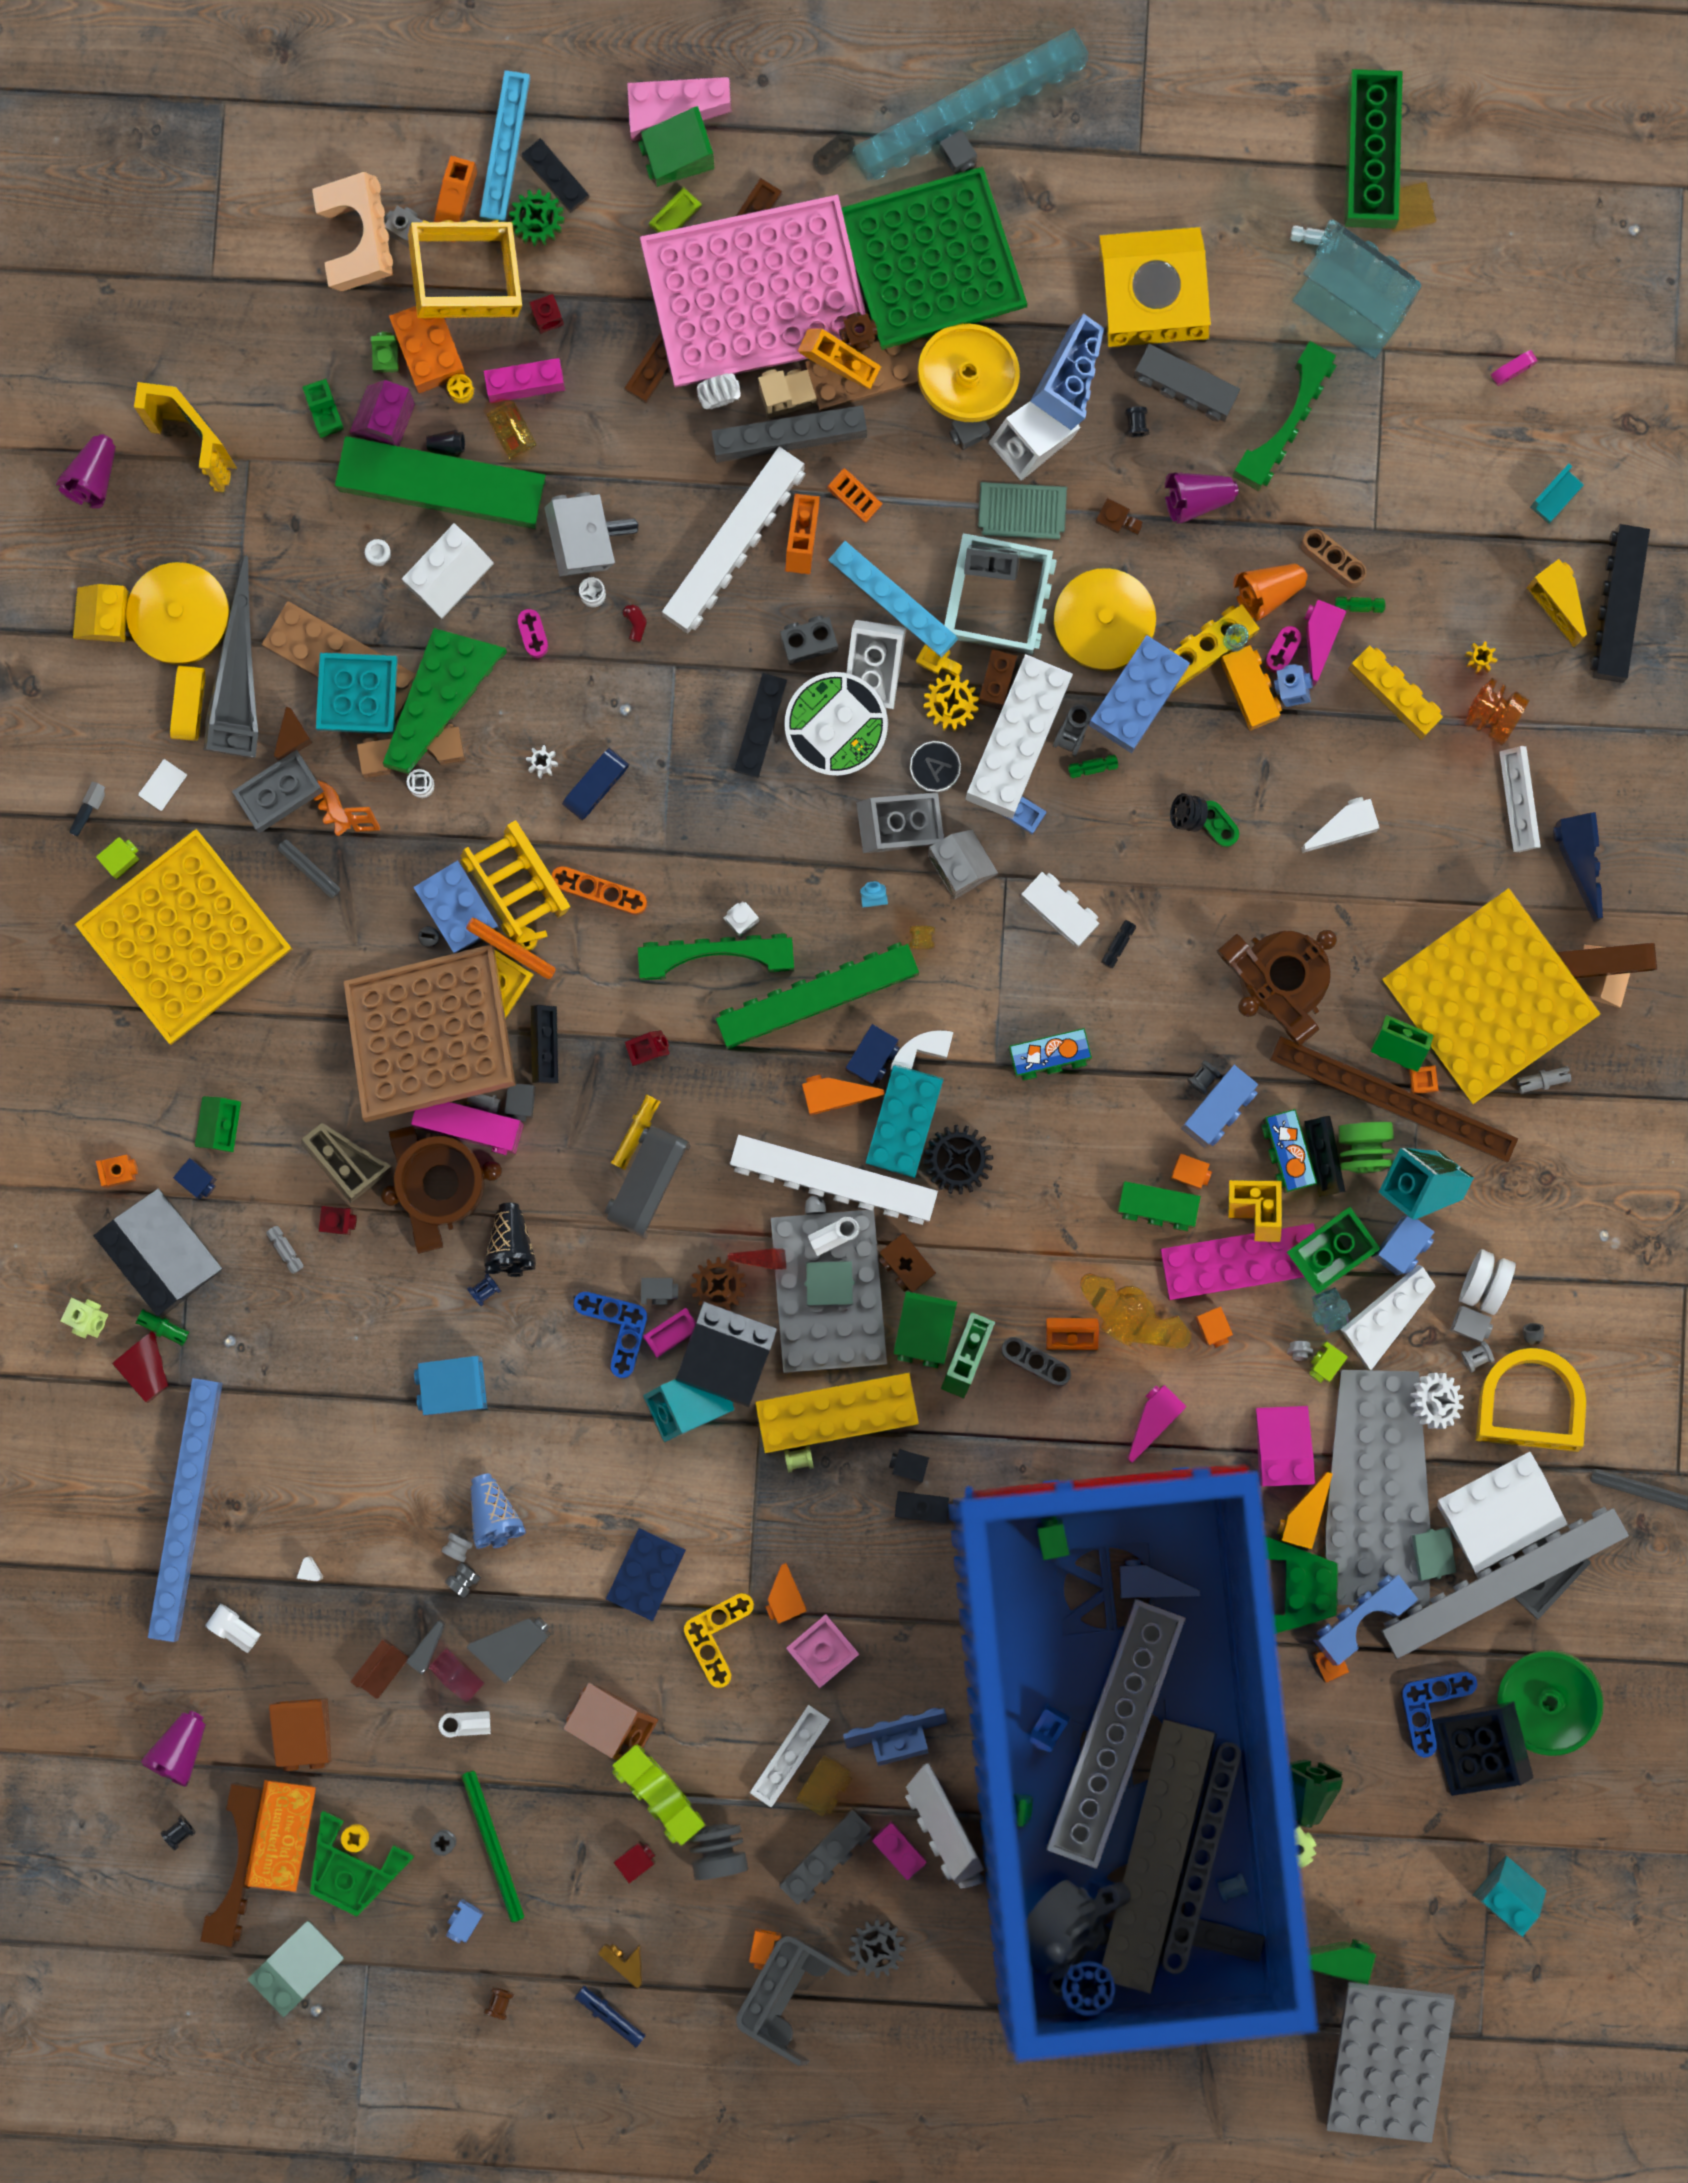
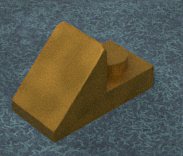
(628, 1968)

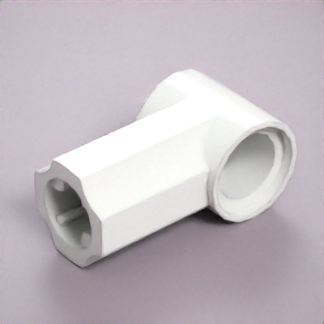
(831, 1236)
(228, 1625)
(468, 1723)

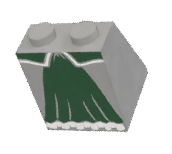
(961, 862)

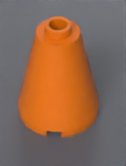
(1268, 588)

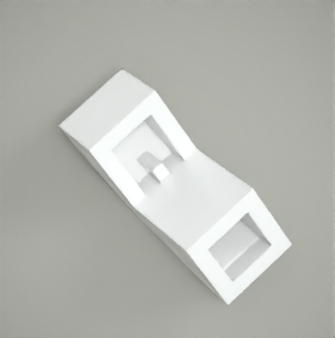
(930, 1043)

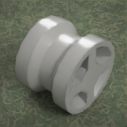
(457, 1547)

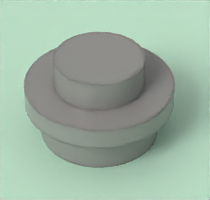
(1300, 1350)

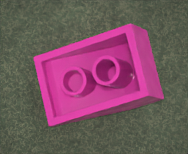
(1284, 1446)

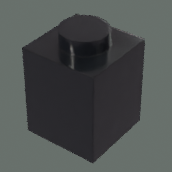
(909, 1465)

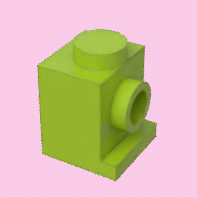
(1326, 1363)

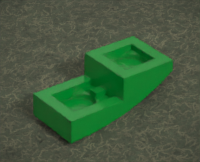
(323, 408)

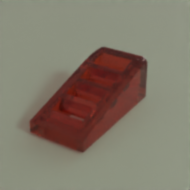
(766, 1258)

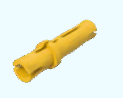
(640, 1122)

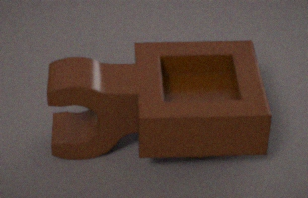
(1115, 516)

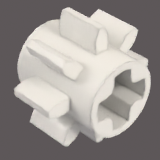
(543, 754)

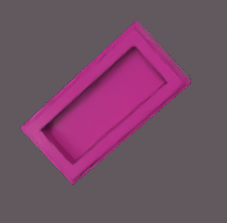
(670, 1332)

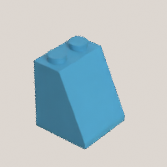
(451, 1385)

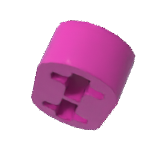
(1514, 368)
(538, 632)
(1278, 646)

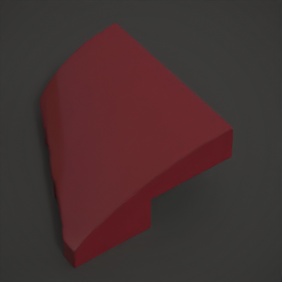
(143, 1368)

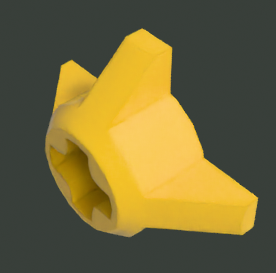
(530, 935)

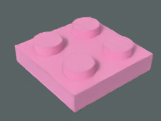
(822, 1651)

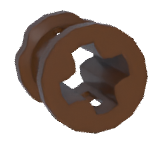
(498, 2003)

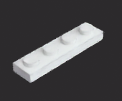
(1520, 799)
(789, 1756)

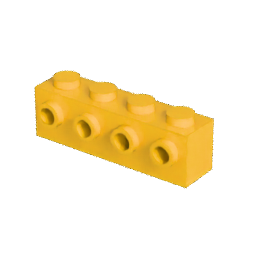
(1395, 692)

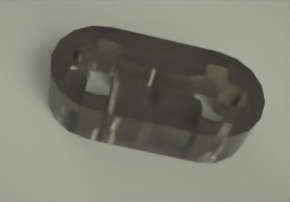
(837, 158)

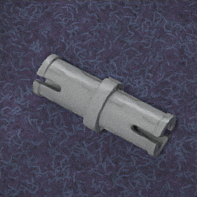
(1543, 1079)

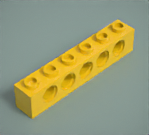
(1212, 632)

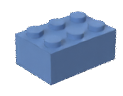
(452, 904)
(1220, 1107)

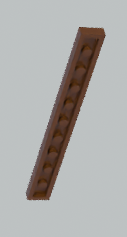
(655, 362)
(1394, 1099)

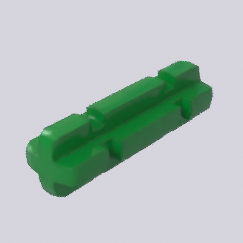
(1360, 604)
(1093, 766)

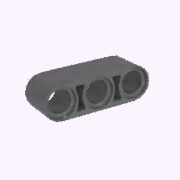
(1049, 1362)

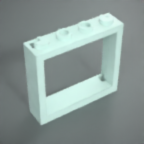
(1043, 592)

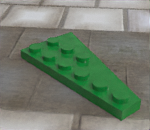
(441, 687)

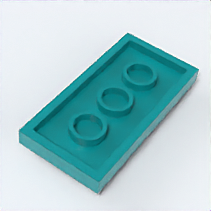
(904, 1120)

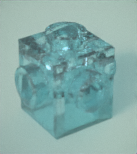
(1330, 1310)

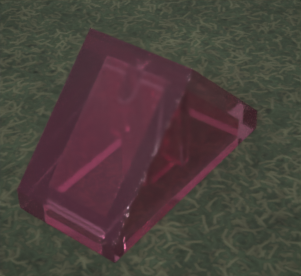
(456, 1675)

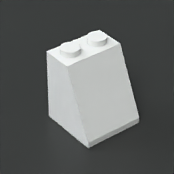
(1029, 439)

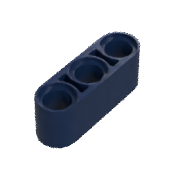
(595, 784)

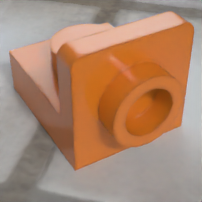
(1326, 1669)

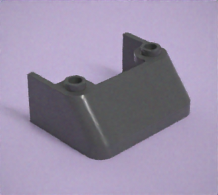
(646, 1180)
(775, 1986)

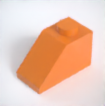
(784, 1598)

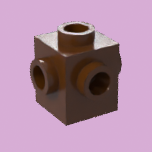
(856, 340)

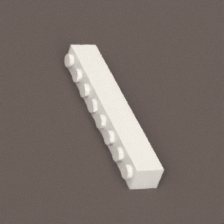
(733, 540)
(834, 1179)

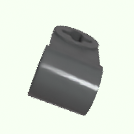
(1072, 731)

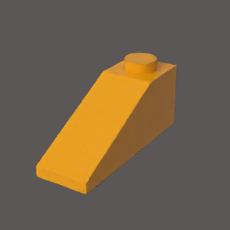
(838, 357)
(1304, 1518)

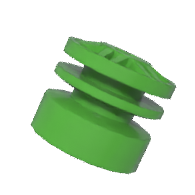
(1366, 1146)

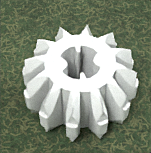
(718, 391)

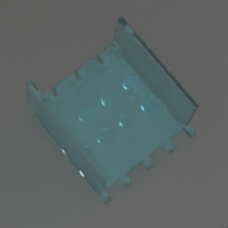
(1356, 289)

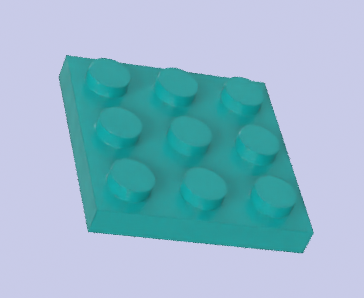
(356, 693)

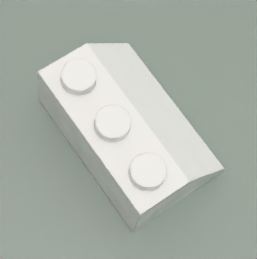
(447, 571)

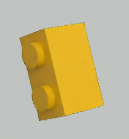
(101, 613)

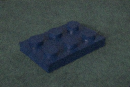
(645, 1574)

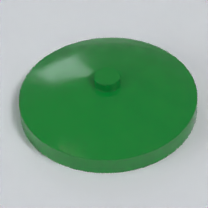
(1554, 1701)

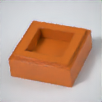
(1424, 1080)

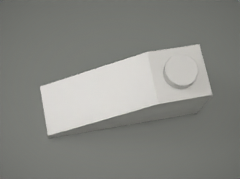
(1351, 822)

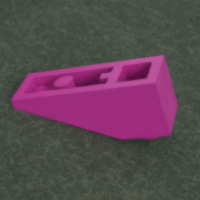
(1321, 632)
(1155, 1417)

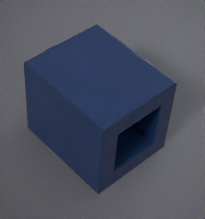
(195, 1179)

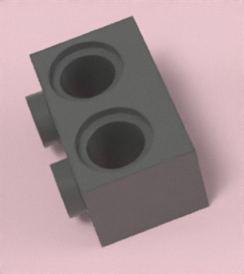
(992, 562)
(811, 647)

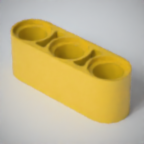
(187, 703)

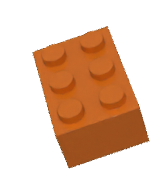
(426, 349)

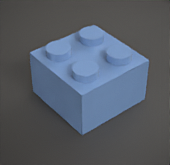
(1403, 1245)

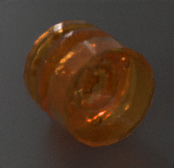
(1496, 711)

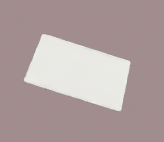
(162, 784)

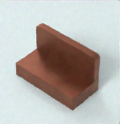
(380, 1669)

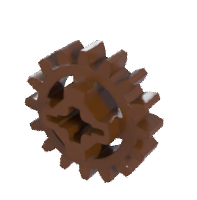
(709, 1276)

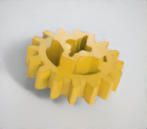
(939, 700)

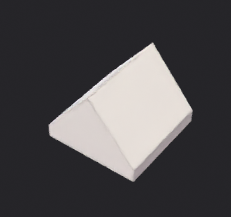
(309, 1570)

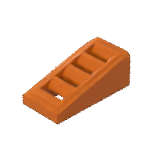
(848, 502)

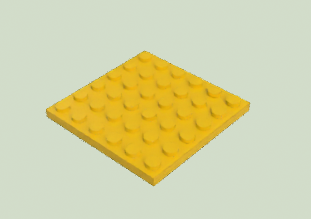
(183, 936)
(1491, 996)

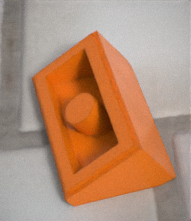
(1072, 1333)

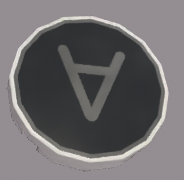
(935, 766)

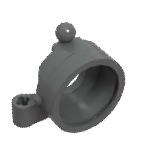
(1068, 1926)

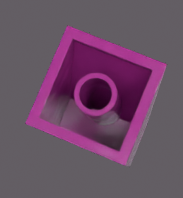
(383, 413)

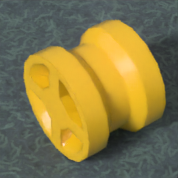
(457, 384)
(359, 1835)

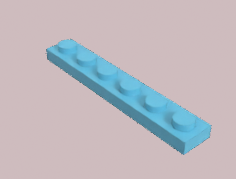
(505, 146)
(893, 599)

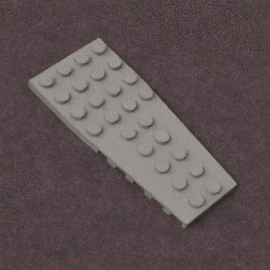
(1376, 1484)

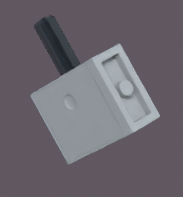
(582, 533)

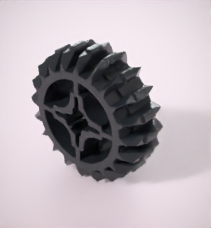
(941, 1174)

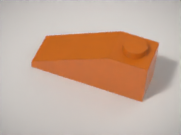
(802, 534)
(832, 1094)

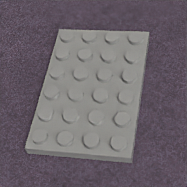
(829, 1334)
(1390, 2062)

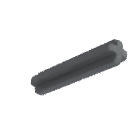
(309, 868)

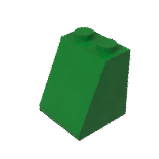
(677, 148)
(924, 1329)

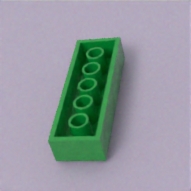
(1373, 149)

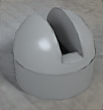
(815, 1205)

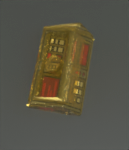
(511, 429)

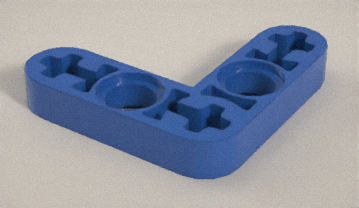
(627, 1327)
(1421, 1705)

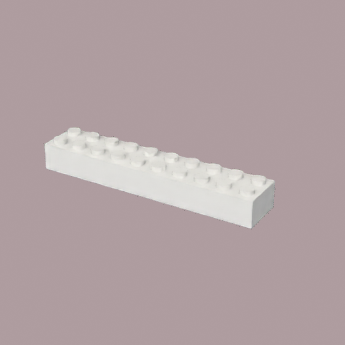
(1115, 1733)

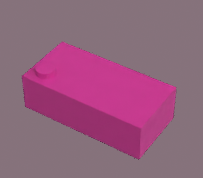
(471, 1126)

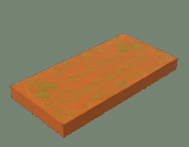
(280, 1836)

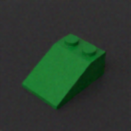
(1333, 1250)
(1344, 1960)

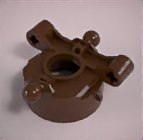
(1261, 995)
(413, 1162)

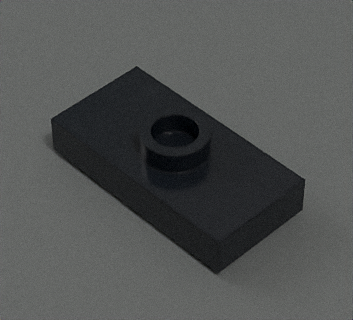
(921, 1507)

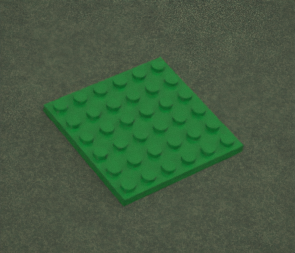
(933, 258)

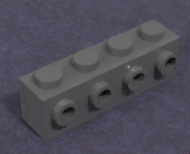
(1186, 383)
(820, 1861)

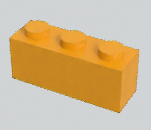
(1251, 687)

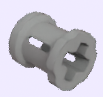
(1471, 1357)

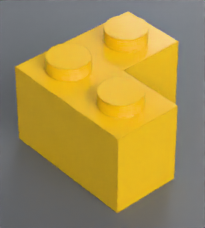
(1258, 1201)

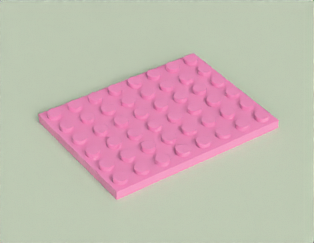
(751, 287)

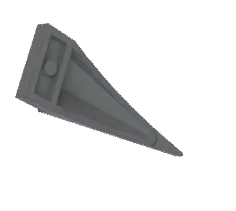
(232, 707)

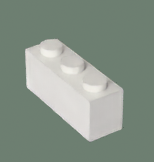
(1060, 909)

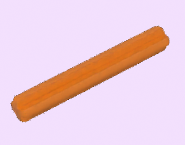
(510, 948)

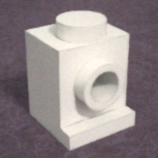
(741, 918)

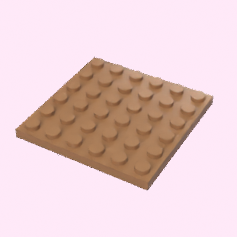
(429, 1033)

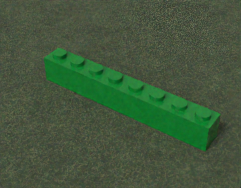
(817, 996)

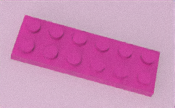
(1231, 1263)

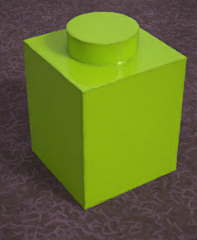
(119, 857)

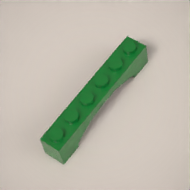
(1256, 465)
(658, 960)

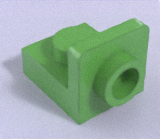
(385, 352)

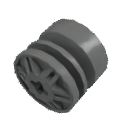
(717, 1852)

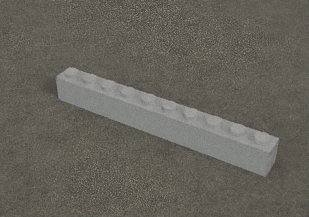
(1504, 1582)

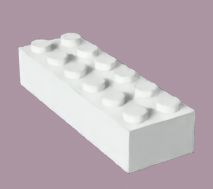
(1018, 736)

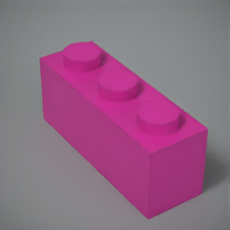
(524, 380)

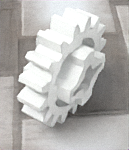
(1437, 1400)

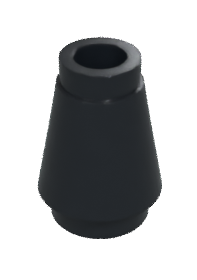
(447, 442)

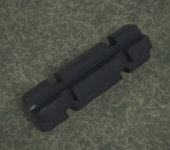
(1118, 944)

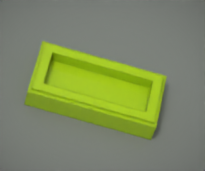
(676, 212)

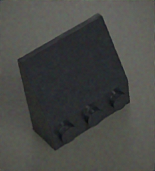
(726, 1354)
(1483, 1749)

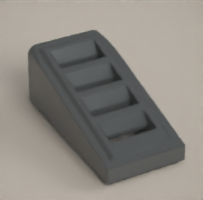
(423, 1653)

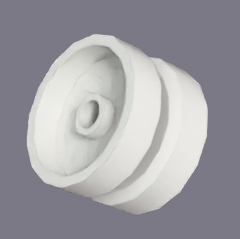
(1487, 1282)

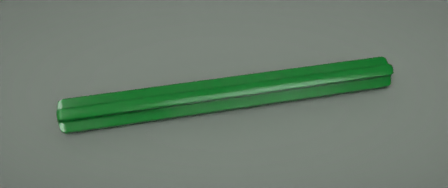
(492, 1846)

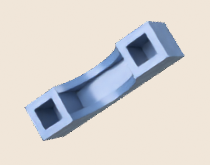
(1339, 1640)

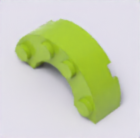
(660, 1792)

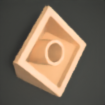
(1605, 989)

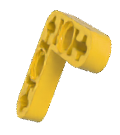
(709, 1628)

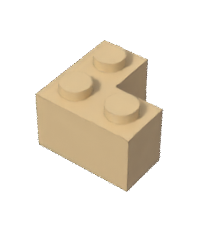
(786, 393)

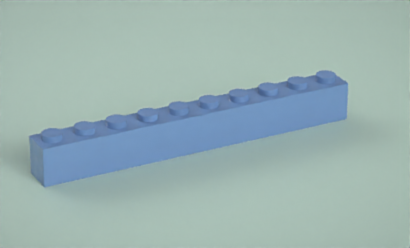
(185, 1510)

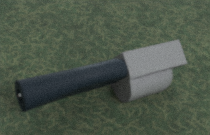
(91, 800)

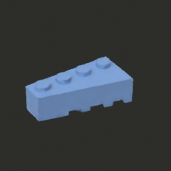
(1069, 375)

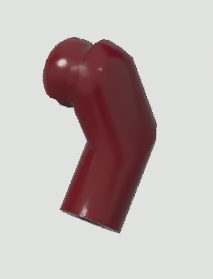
(638, 621)

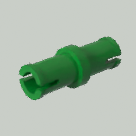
(162, 1327)

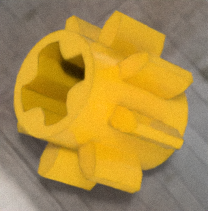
(1481, 650)

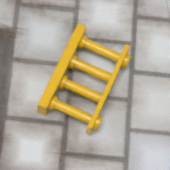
(527, 859)

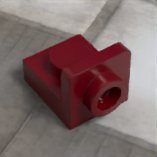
(647, 1047)
(337, 1220)

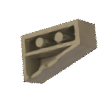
(345, 1163)

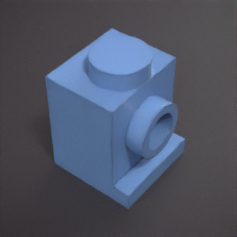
(463, 1922)

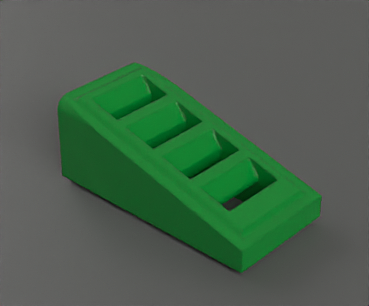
(1022, 1809)

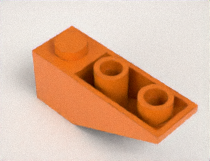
(455, 190)

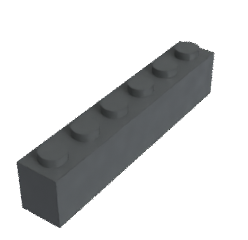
(789, 433)

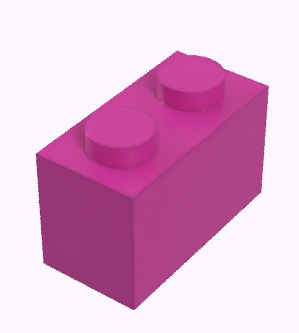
(899, 1850)

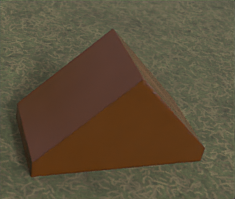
(291, 736)

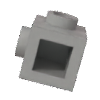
(399, 222)

